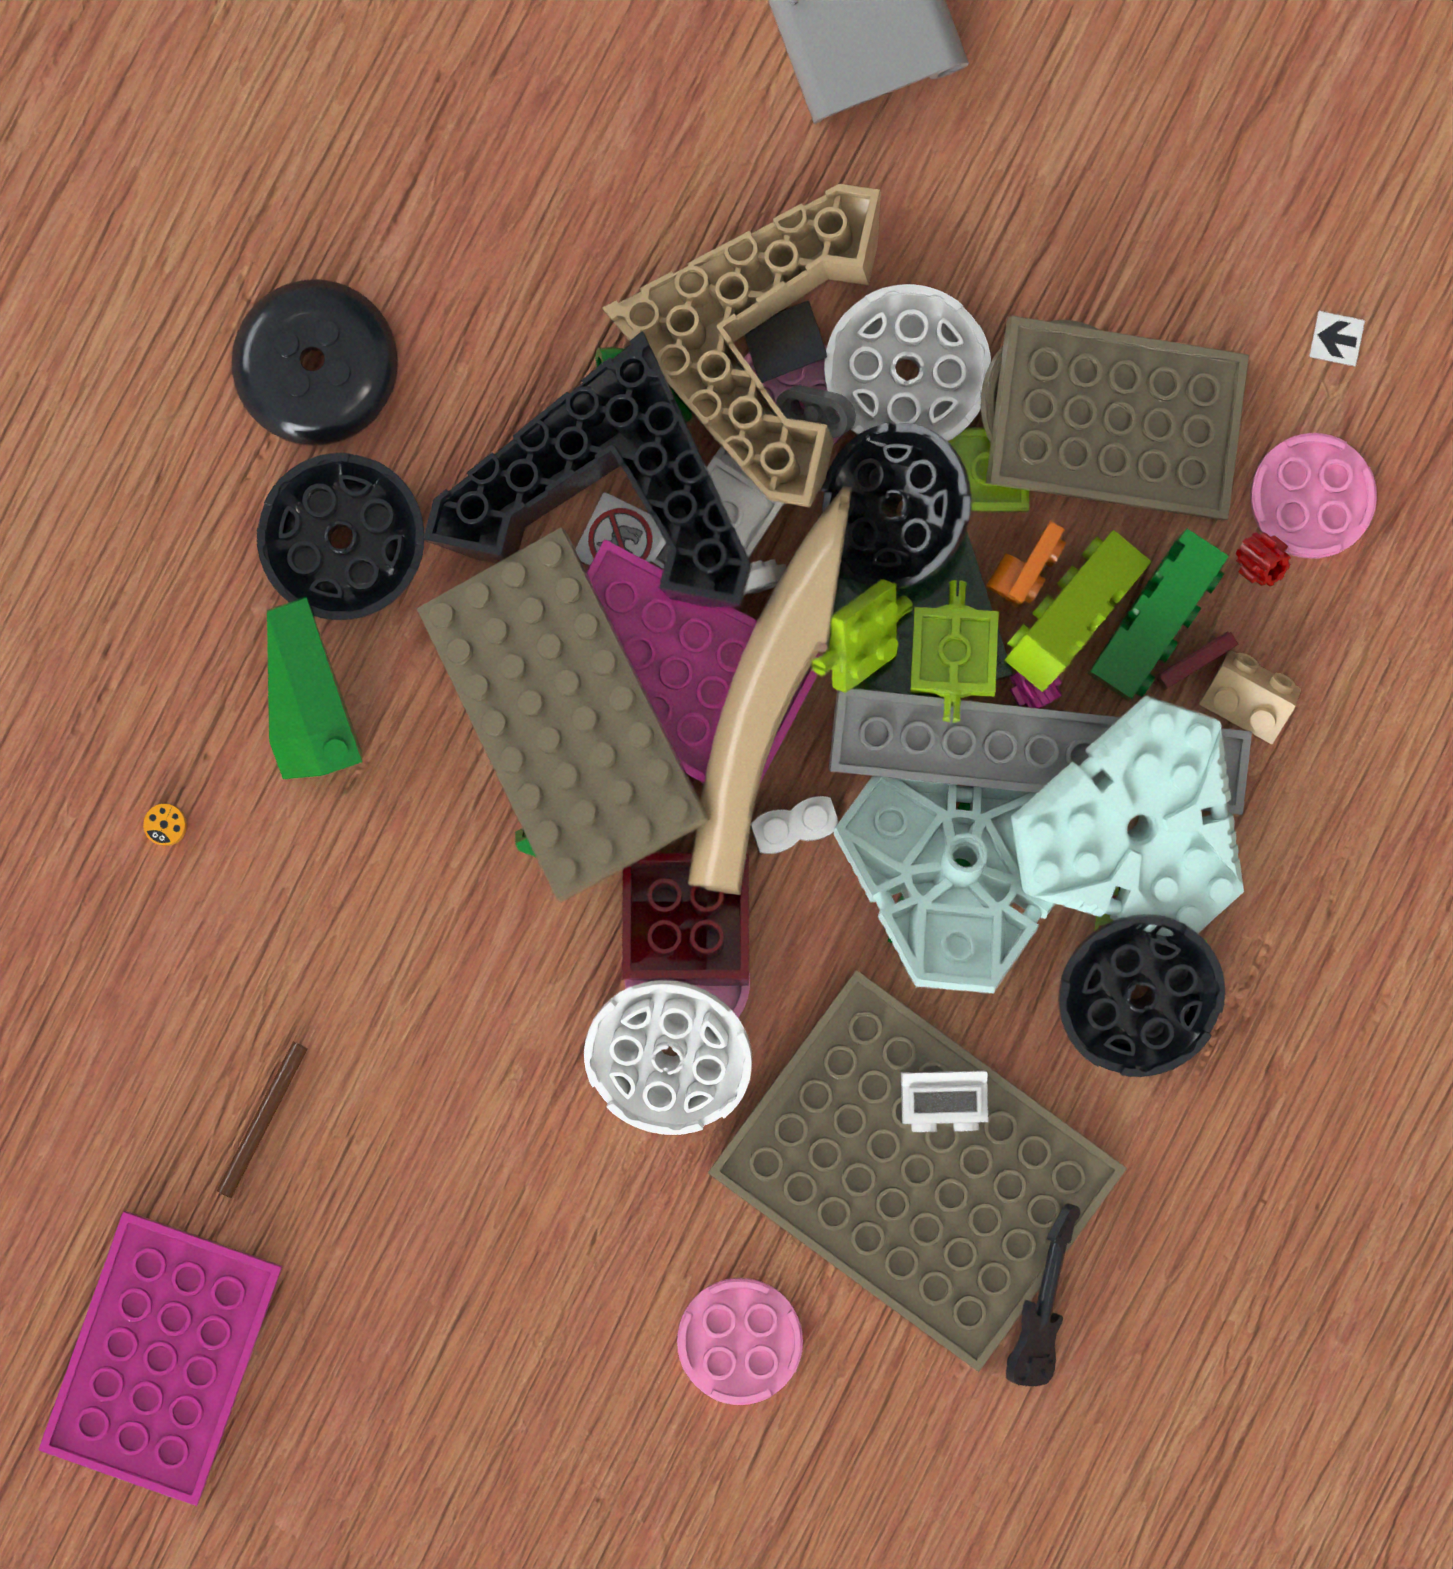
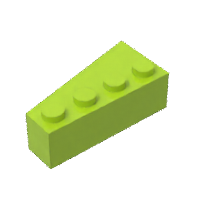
(1077, 611)

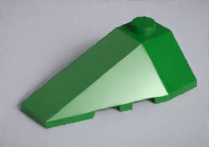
(305, 705)

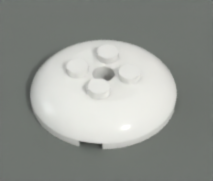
(914, 326)
(663, 1090)

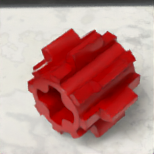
(1263, 559)

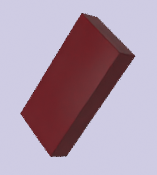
(1196, 660)

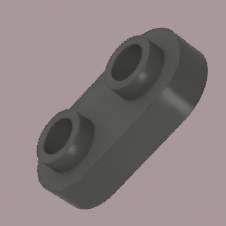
(819, 408)

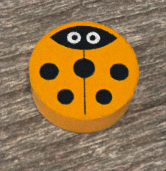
(165, 824)

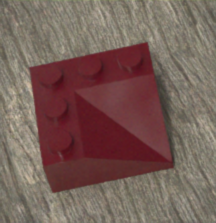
(682, 928)

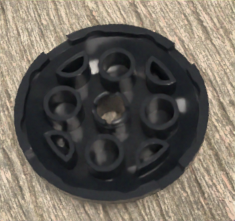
(322, 403)
(333, 494)
(935, 496)
(1160, 1027)

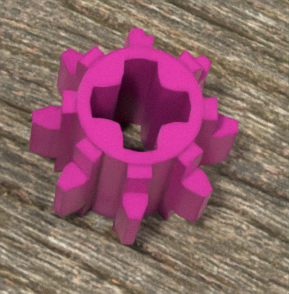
(1027, 694)

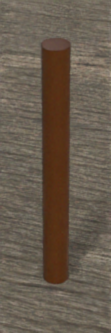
(262, 1119)

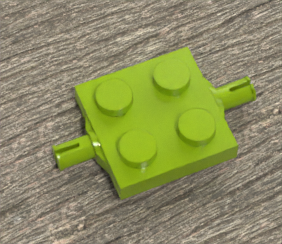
(863, 636)
(954, 651)

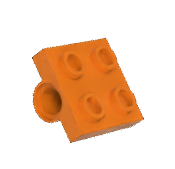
(1021, 580)

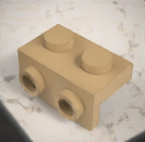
(1251, 696)

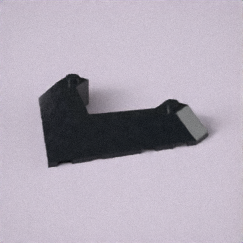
(609, 421)

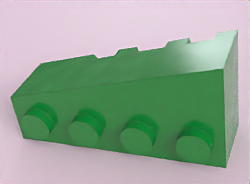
(1158, 614)

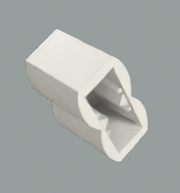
(784, 828)

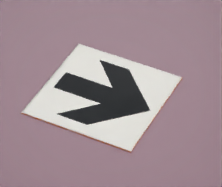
(1337, 338)

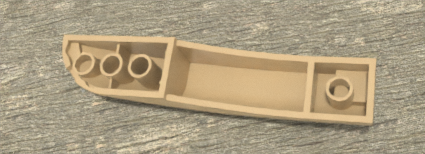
(772, 666)

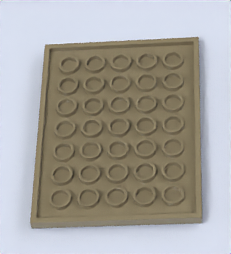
(923, 1220)

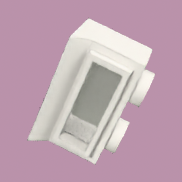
(944, 1099)

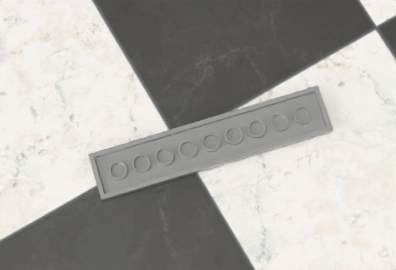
(989, 746)

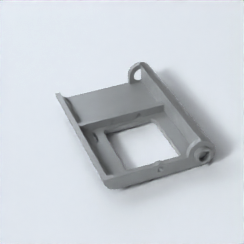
(865, 48)

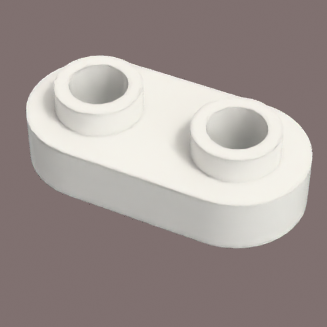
(764, 576)

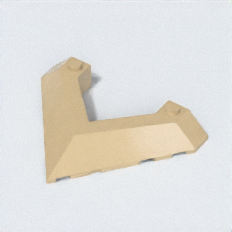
(729, 292)

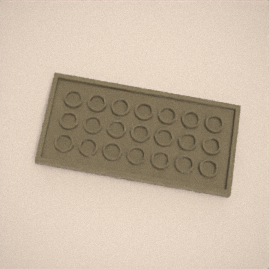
(562, 715)

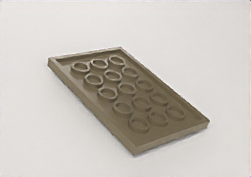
(1117, 418)

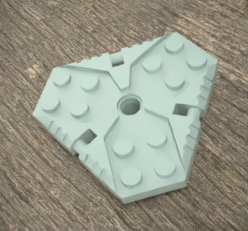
(1174, 861)
(954, 919)

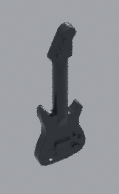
(1034, 1354)

